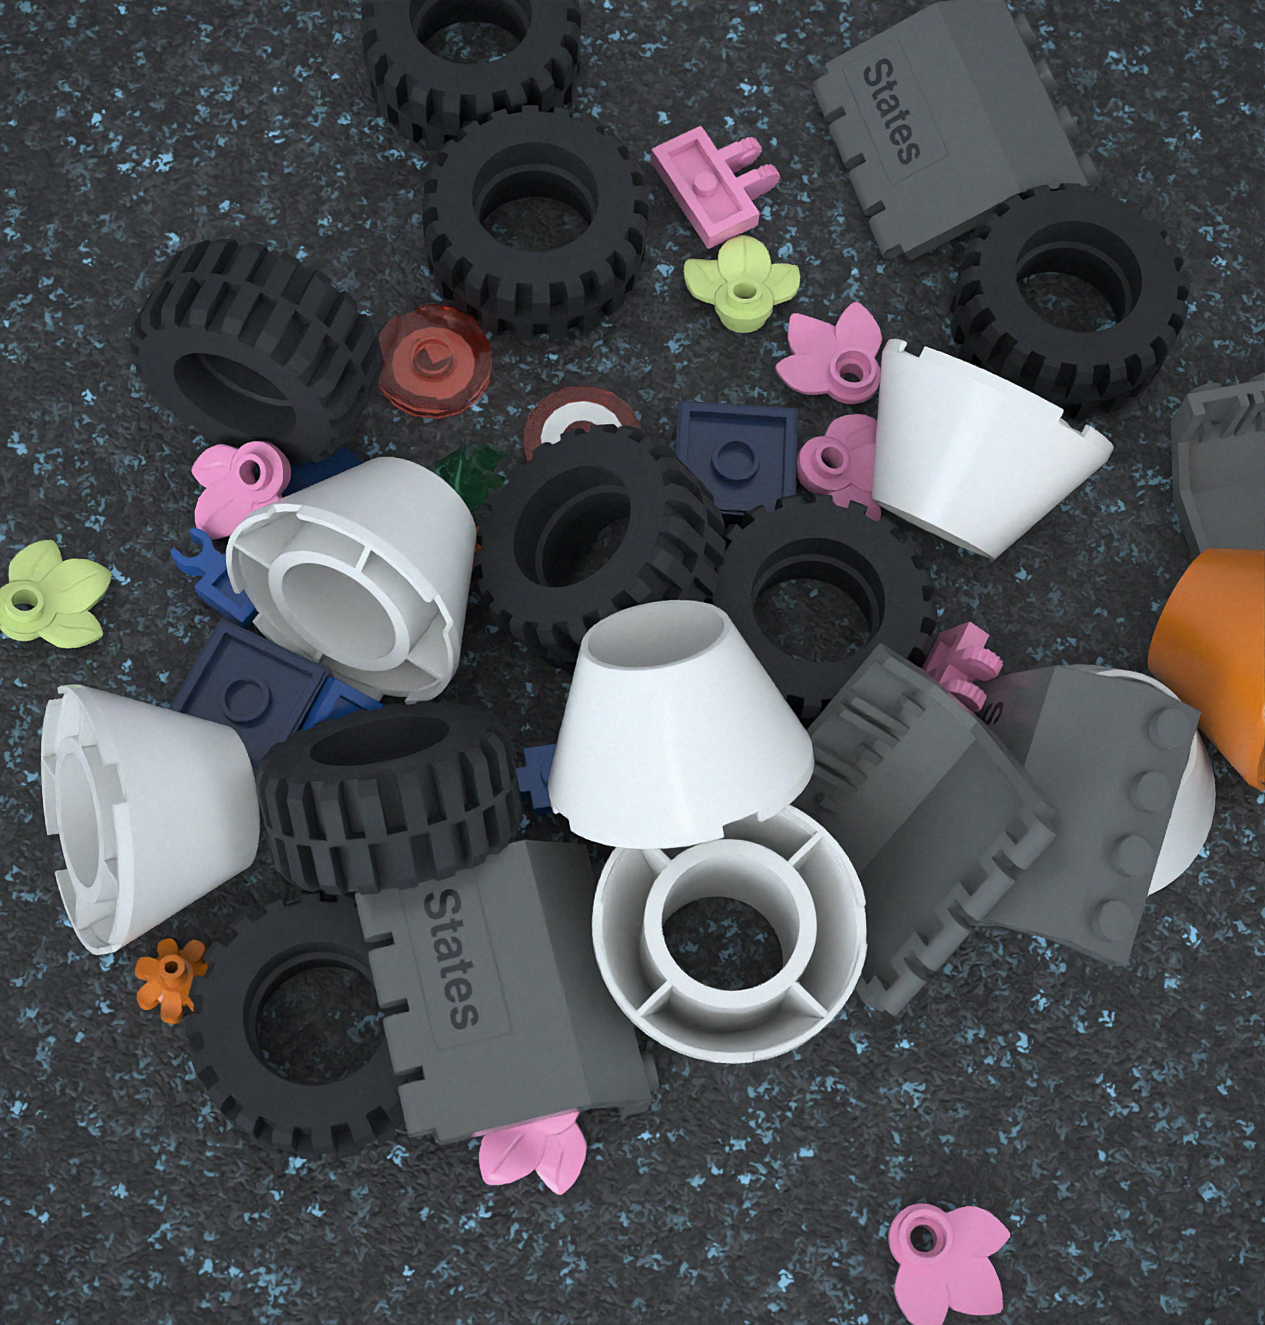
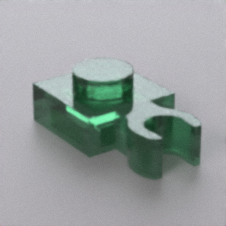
(472, 472)

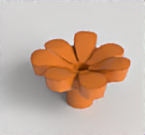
(168, 987)

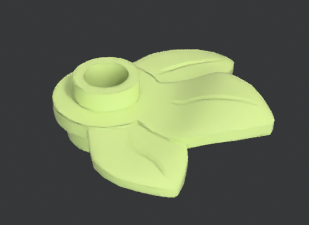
(742, 283)
(60, 597)

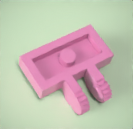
(707, 188)
(960, 659)

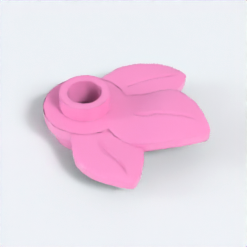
(828, 351)
(851, 453)
(232, 487)
(549, 1146)
(953, 1270)

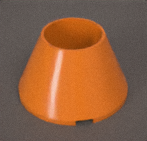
(1214, 652)

